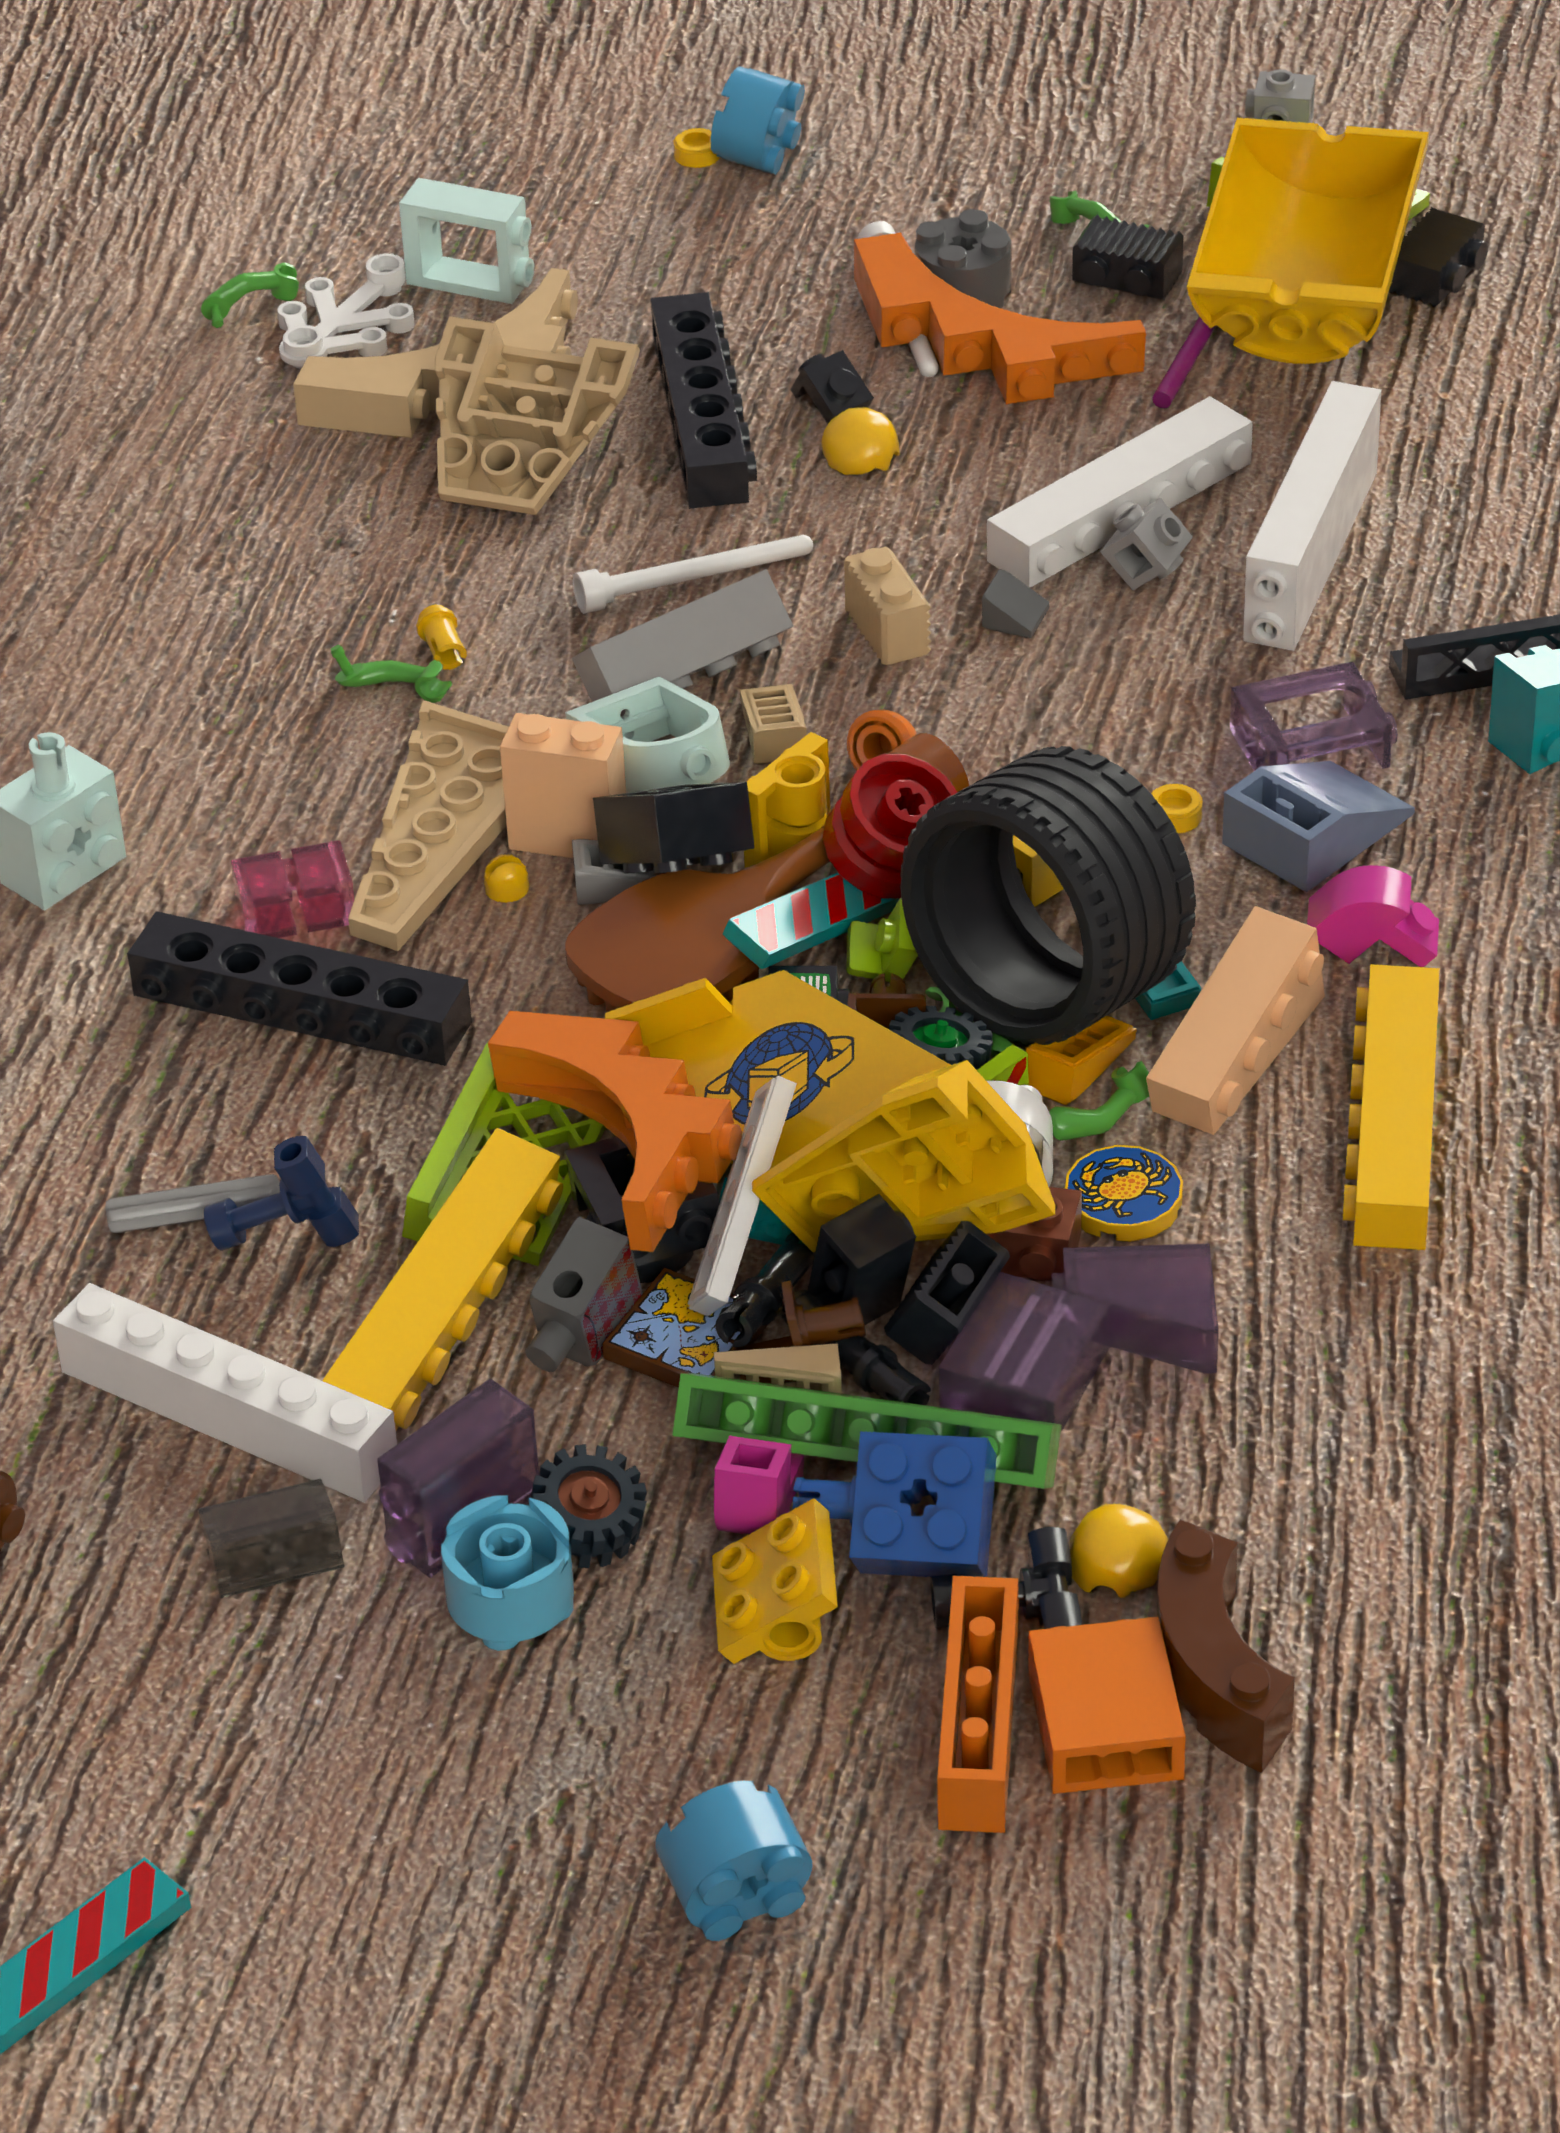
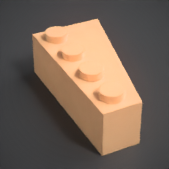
(1239, 1021)

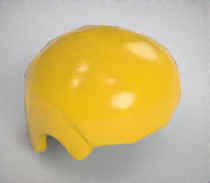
(859, 441)
(1117, 1549)

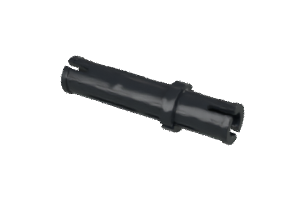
(761, 1296)
(872, 1365)

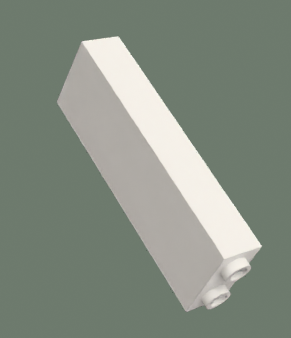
(1311, 516)

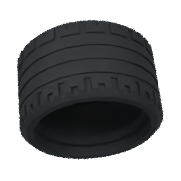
(1110, 855)

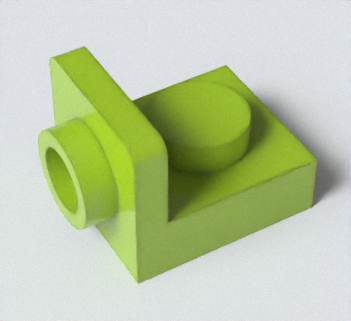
(880, 947)

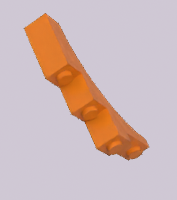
(970, 335)
(641, 1099)

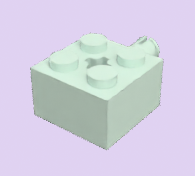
(58, 823)

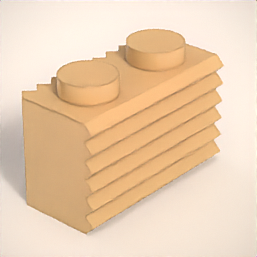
(886, 605)

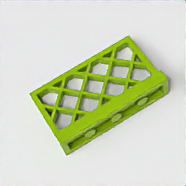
(468, 1130)

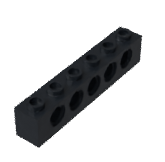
(702, 400)
(300, 988)

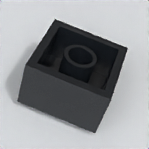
(674, 826)

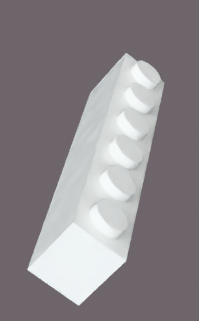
(1080, 509)
(224, 1391)

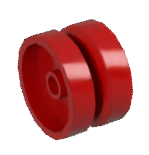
(875, 817)

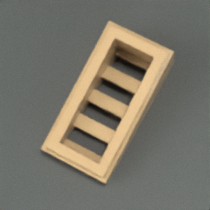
(772, 720)
(811, 1366)

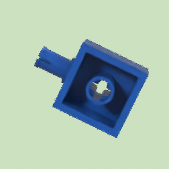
(893, 1476)

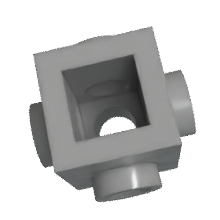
(1282, 97)
(1146, 543)

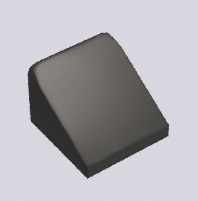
(1012, 606)

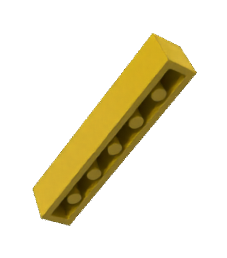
(1395, 1109)
(449, 1276)

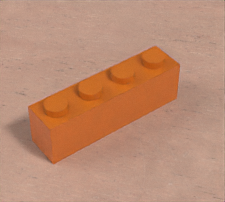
(978, 1705)

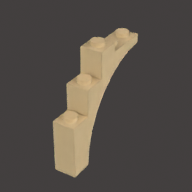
(399, 389)

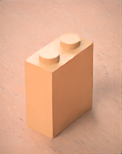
(551, 779)

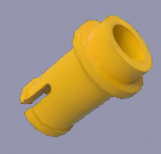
(438, 628)

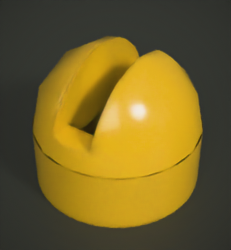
(506, 879)

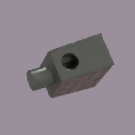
(582, 1296)

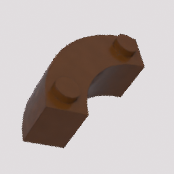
(1219, 1679)

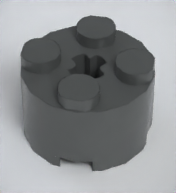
(968, 255)

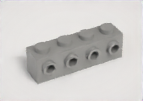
(688, 639)

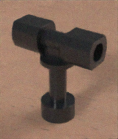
(1040, 1589)

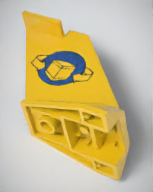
(864, 1109)

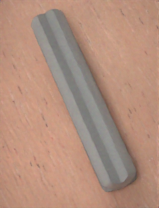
(183, 1203)

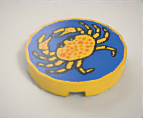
(1126, 1191)

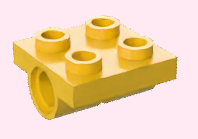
(789, 798)
(776, 1587)

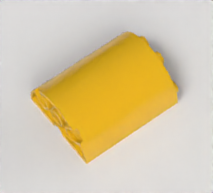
(1305, 236)

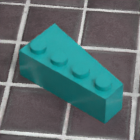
(1527, 708)

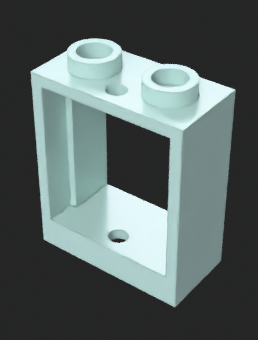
(422, 247)

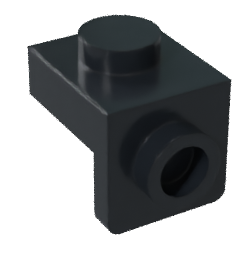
(831, 384)

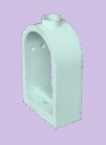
(656, 711)

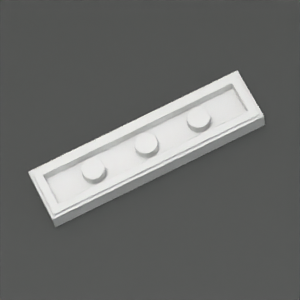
(738, 1200)

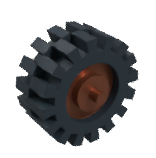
(596, 1501)

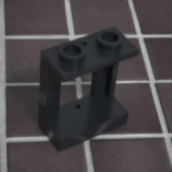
(602, 1173)

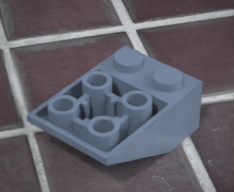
(1307, 819)

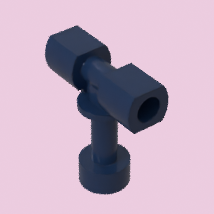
(301, 1197)

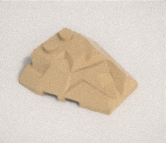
(518, 414)

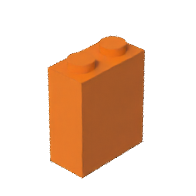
(1106, 1705)

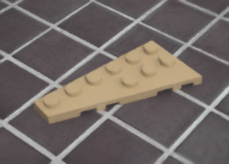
(434, 825)

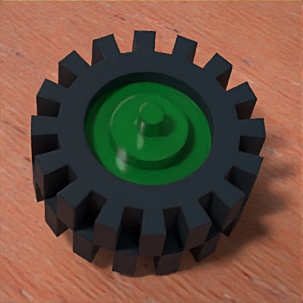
(946, 1034)

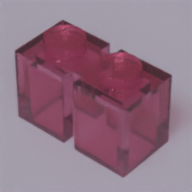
(316, 873)

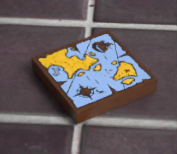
(666, 1336)

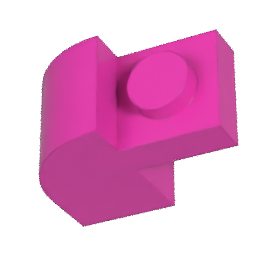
(1371, 906)
(754, 1483)

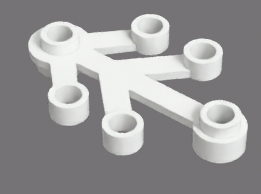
(300, 340)

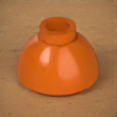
(876, 734)

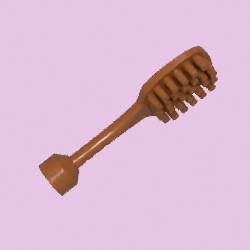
(674, 923)

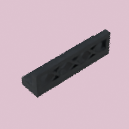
(1466, 656)

